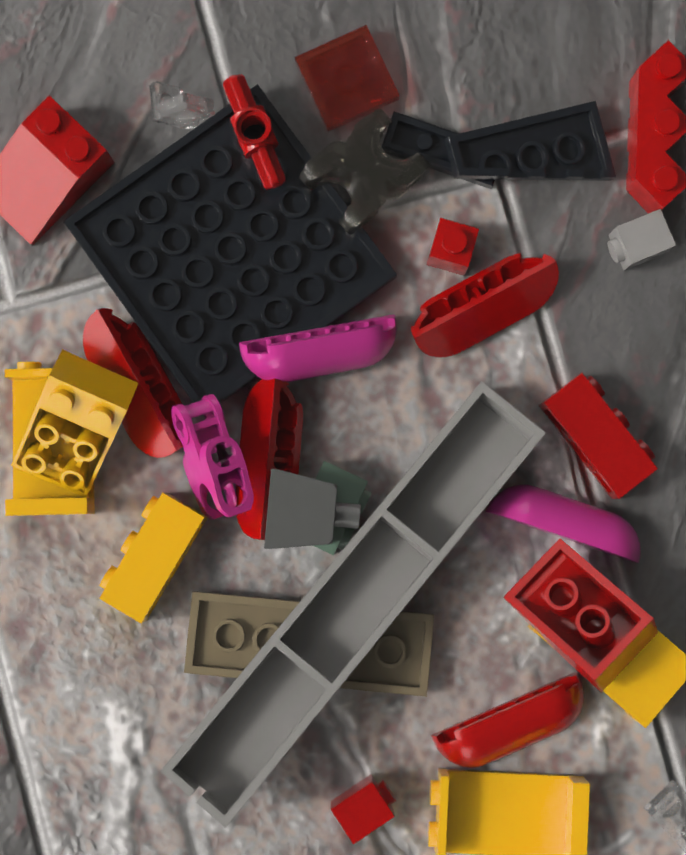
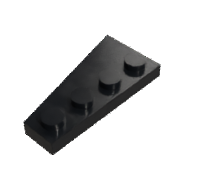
(538, 147)

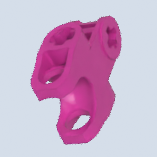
(212, 458)

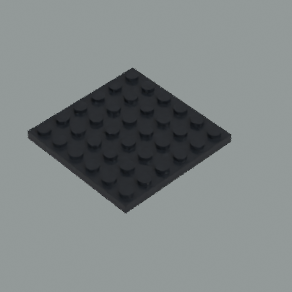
(221, 259)

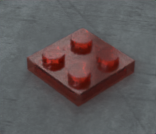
(347, 78)

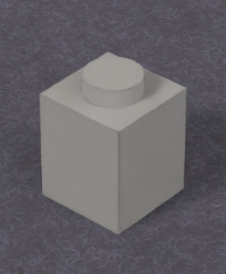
(640, 240)

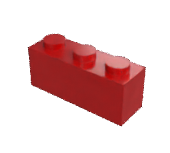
(599, 435)

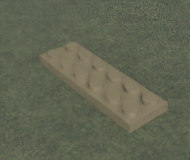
(232, 629)

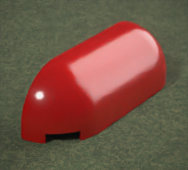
(484, 304)
(126, 351)
(268, 441)
(513, 724)

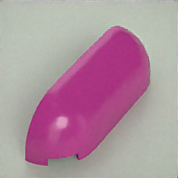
(320, 350)
(568, 519)

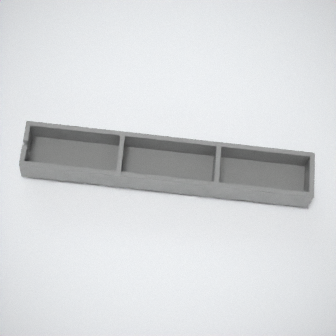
(352, 604)

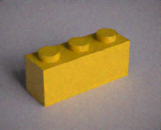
(151, 556)

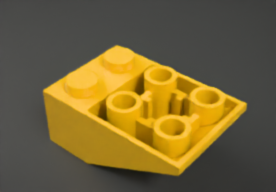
(74, 423)

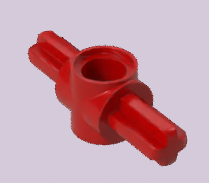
(247, 114)

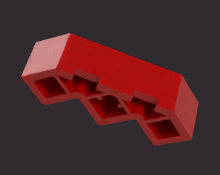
(655, 128)

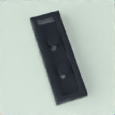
(412, 136)

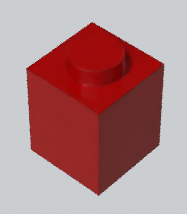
(452, 246)
(363, 808)

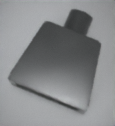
(305, 511)

